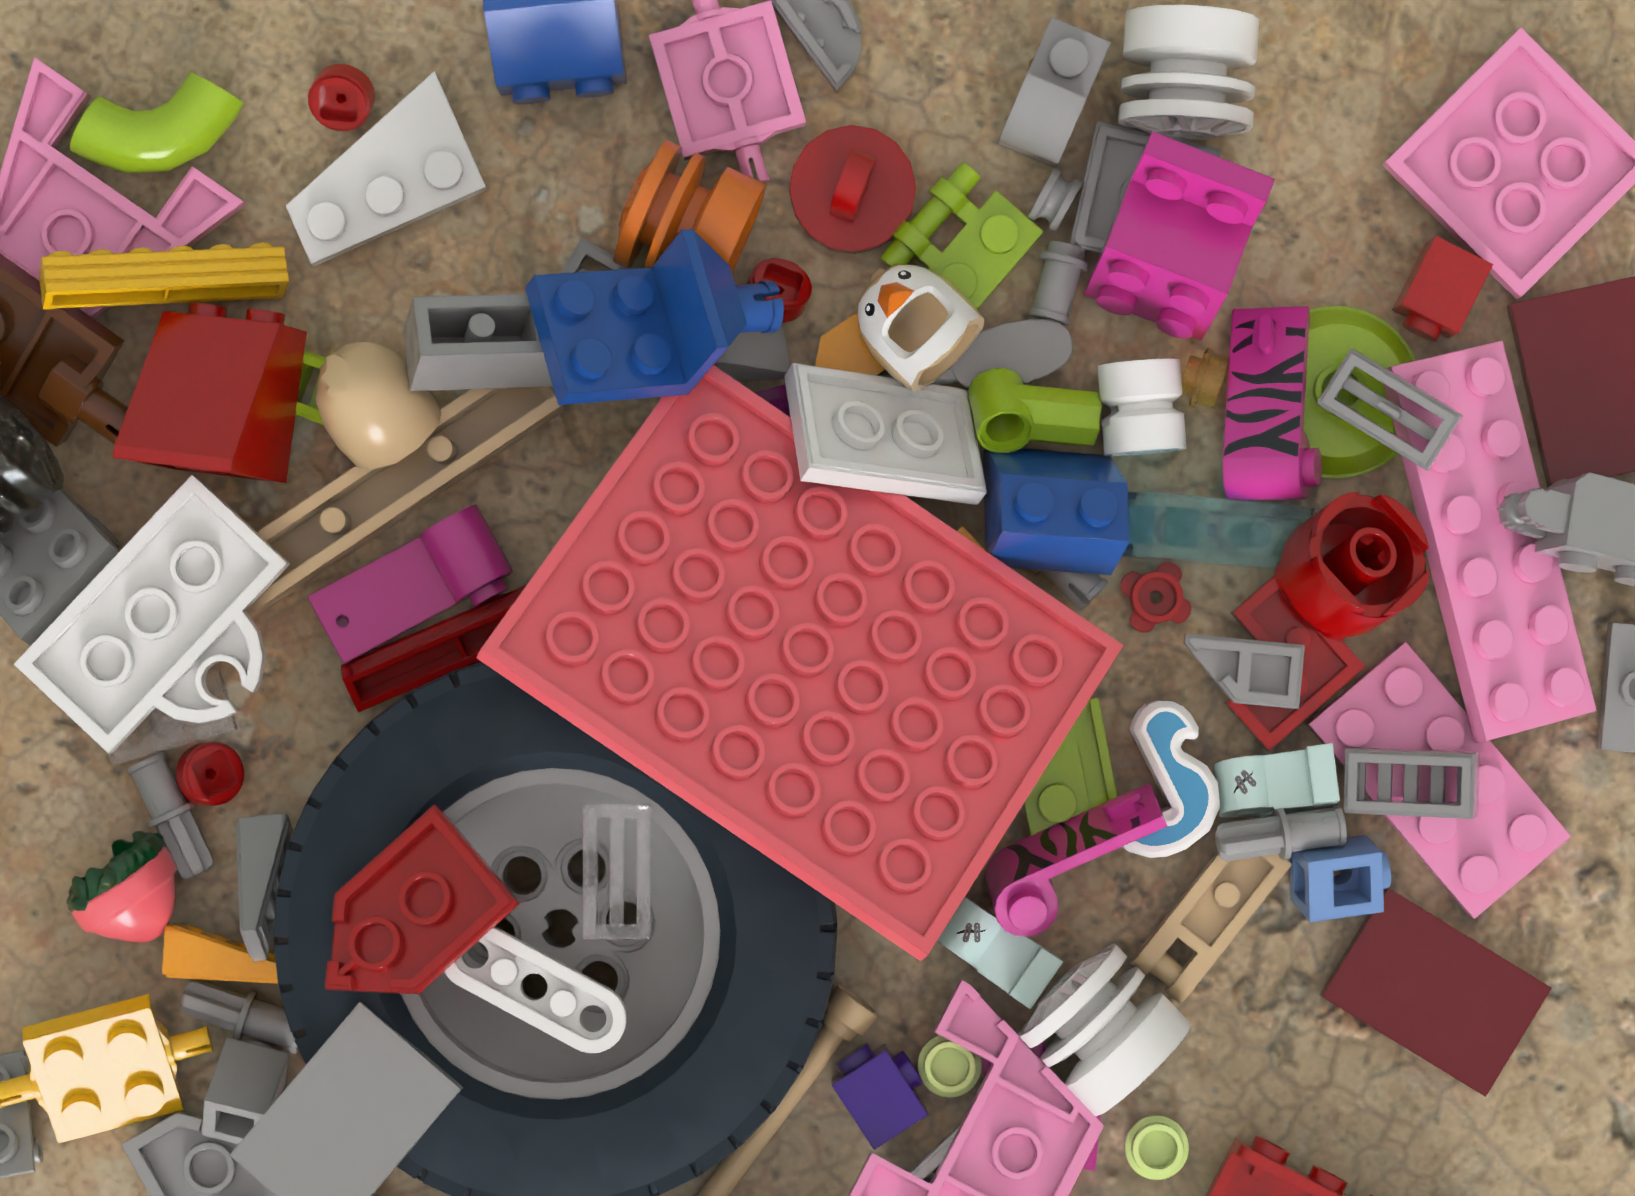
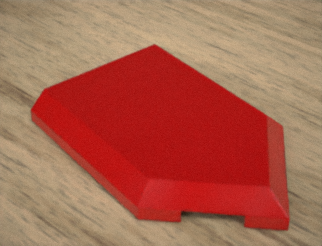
(414, 910)

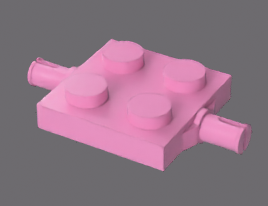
(728, 82)

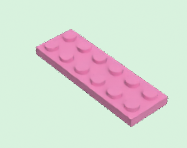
(1495, 593)

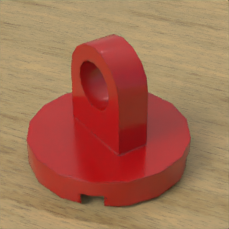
(852, 189)

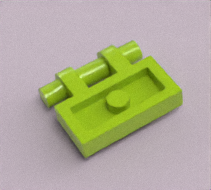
(981, 252)

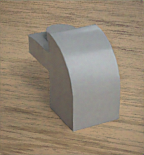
(1054, 92)

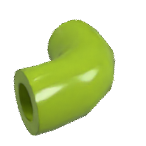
(156, 137)

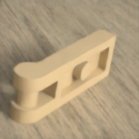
(1208, 919)

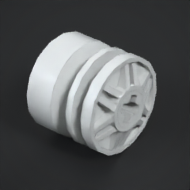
(1188, 63)
(1101, 1025)

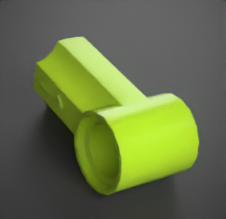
(1013, 413)

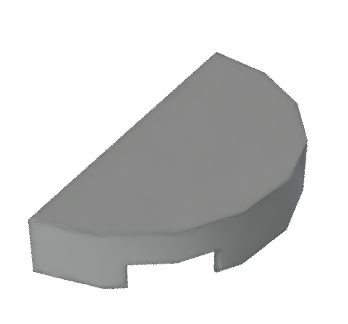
(827, 33)

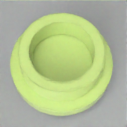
(948, 1067)
(1156, 1147)

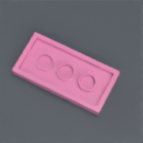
(1409, 709)

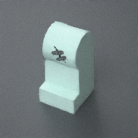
(1280, 780)
(1007, 960)

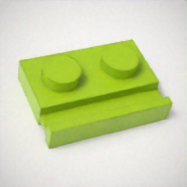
(1077, 775)

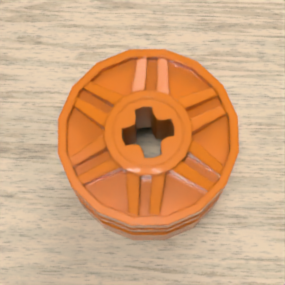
(667, 203)

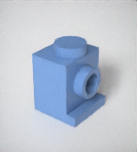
(1348, 894)

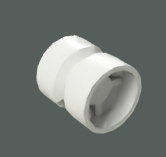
(1141, 407)

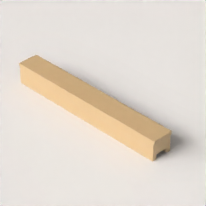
(371, 501)

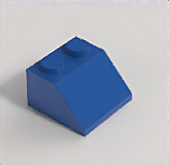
(555, 47)
(1055, 510)

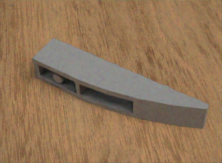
(496, 345)

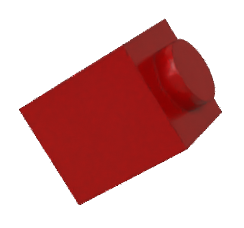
(1441, 289)

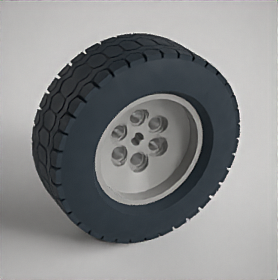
(712, 1002)

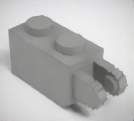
(1579, 521)

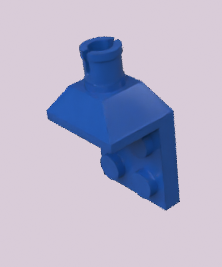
(645, 327)

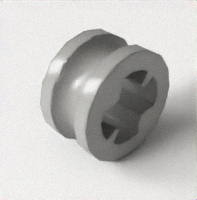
(1055, 199)

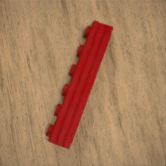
(424, 654)

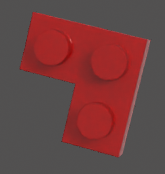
(1326, 662)

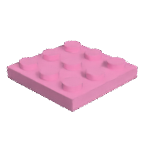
(1517, 163)

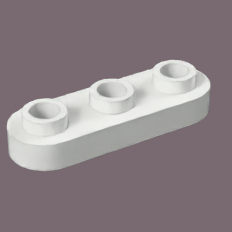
(559, 1009)

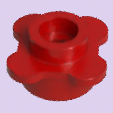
(1172, 605)

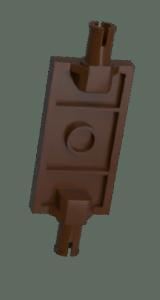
(54, 361)

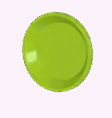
(1332, 333)

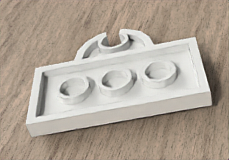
(160, 622)

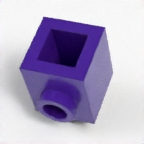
(879, 1092)

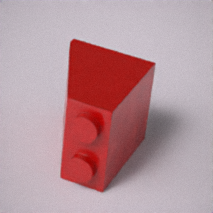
(216, 395)

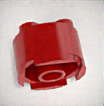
(1354, 564)

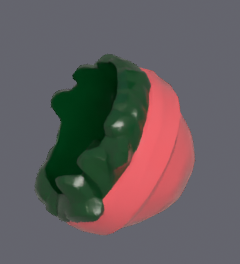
(130, 895)

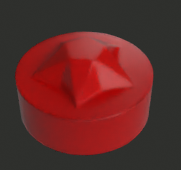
(341, 97)
(792, 282)
(210, 773)

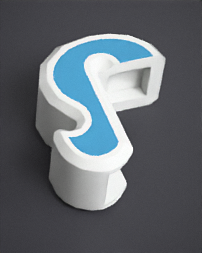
(1181, 779)

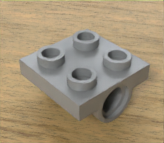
(50, 563)

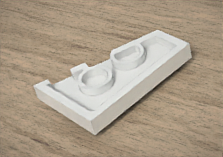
(389, 177)

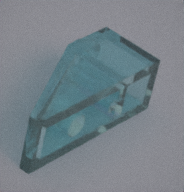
(1209, 529)

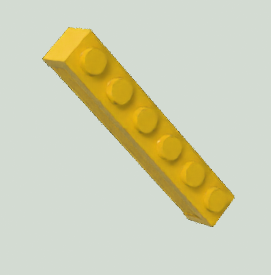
(162, 276)

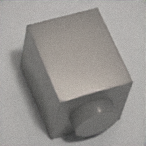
(242, 1088)

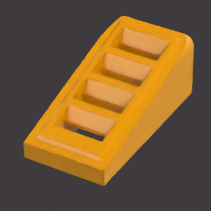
(209, 956)

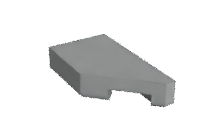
(1251, 669)

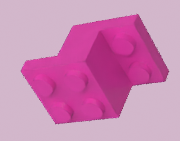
(1178, 237)

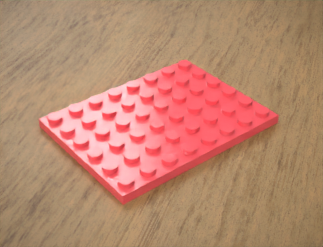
(803, 659)

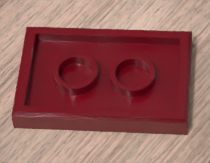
(1580, 377)
(1435, 992)

